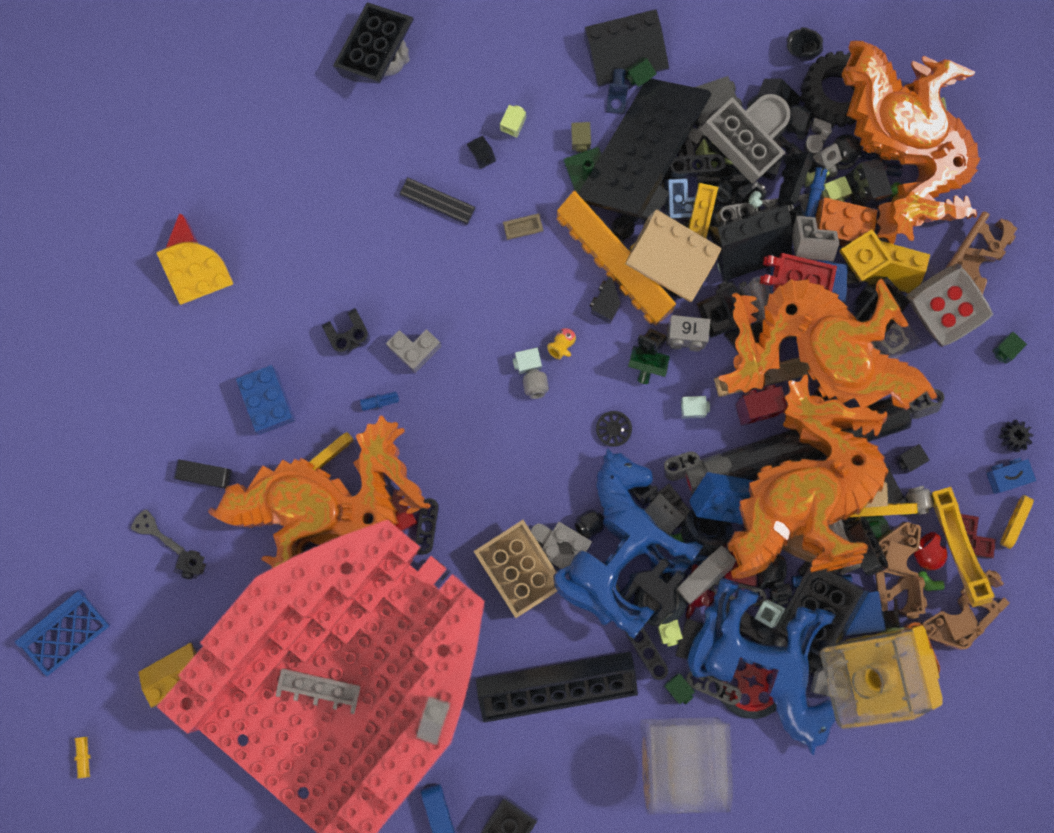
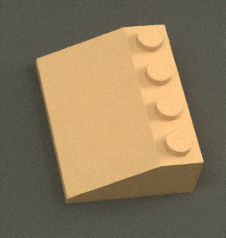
(673, 255)
(518, 568)

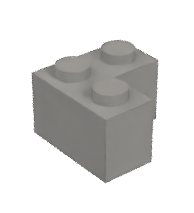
(813, 242)
(414, 353)

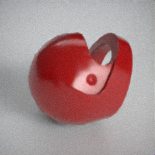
(932, 555)

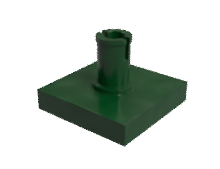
(580, 166)
(648, 364)

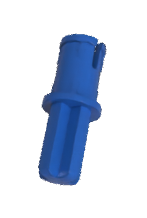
(379, 401)

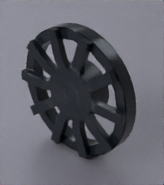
(614, 428)

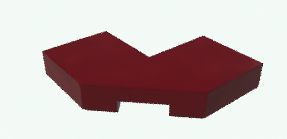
(981, 545)

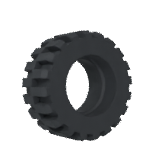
(814, 96)

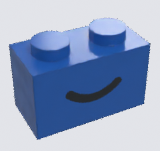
(1010, 476)

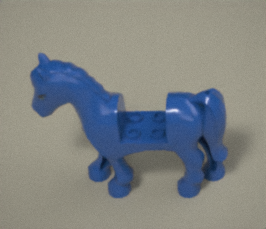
(593, 583)
(721, 647)

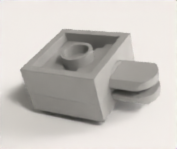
(560, 544)

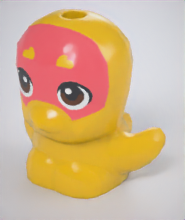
(563, 340)

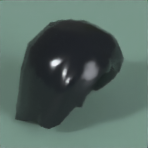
(805, 44)
(774, 572)

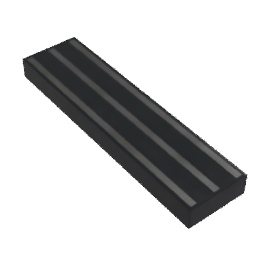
(437, 201)

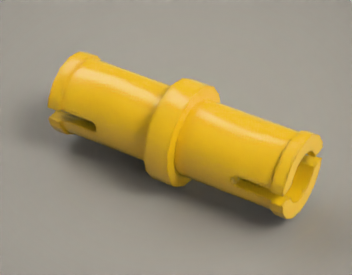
(82, 757)

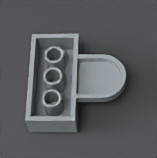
(749, 134)

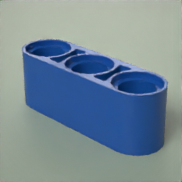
(437, 809)

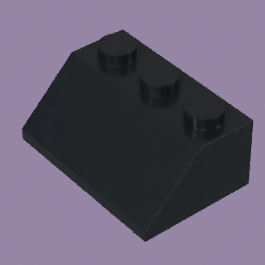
(866, 302)

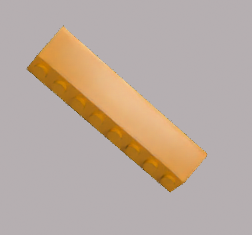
(612, 256)

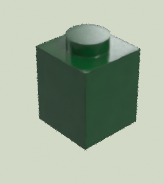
(640, 72)
(1009, 348)
(679, 689)

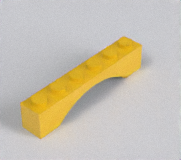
(969, 569)

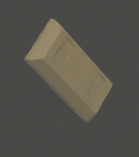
(523, 226)

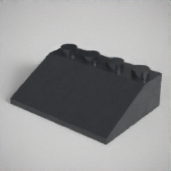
(624, 42)
(372, 44)
(751, 238)
(827, 592)

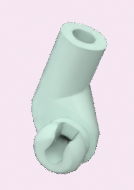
(754, 199)

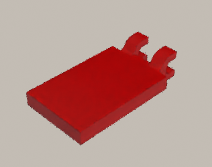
(798, 268)

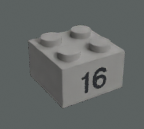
(687, 333)

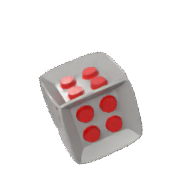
(949, 305)

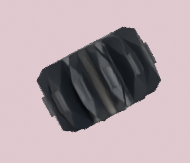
(1013, 442)

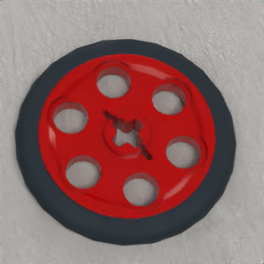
(754, 708)

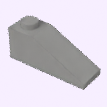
(706, 574)

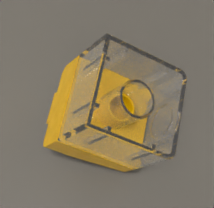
(882, 678)

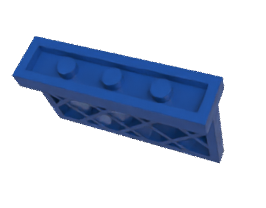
(51, 620)

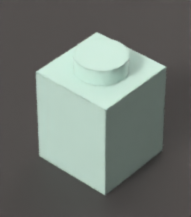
(527, 360)
(694, 407)
(770, 613)

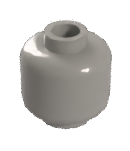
(535, 384)
(922, 497)

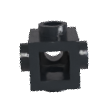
(183, 564)

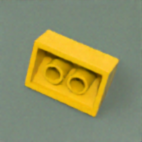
(906, 269)
(163, 675)

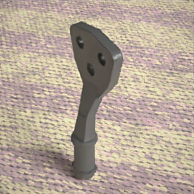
(153, 529)

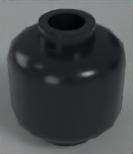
(589, 523)

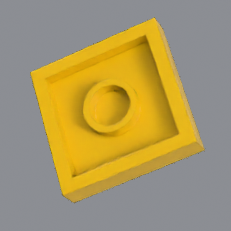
(866, 255)

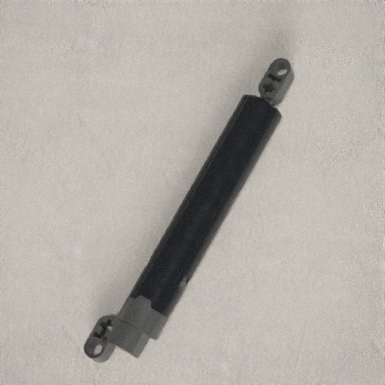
(772, 451)

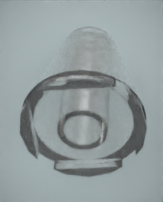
(761, 293)

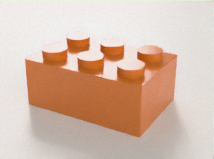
(846, 218)

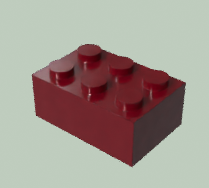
(761, 405)

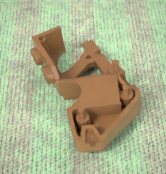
(972, 258)
(897, 547)
(963, 629)

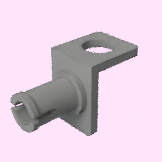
(828, 158)

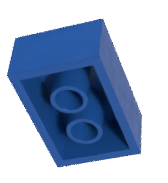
(265, 399)
(720, 497)

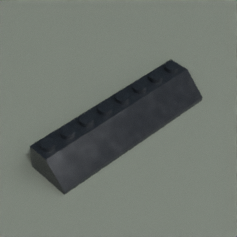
(557, 686)

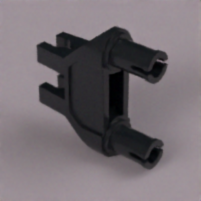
(656, 586)

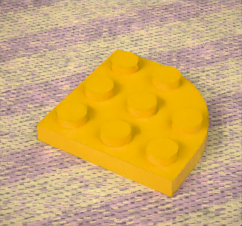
(193, 270)

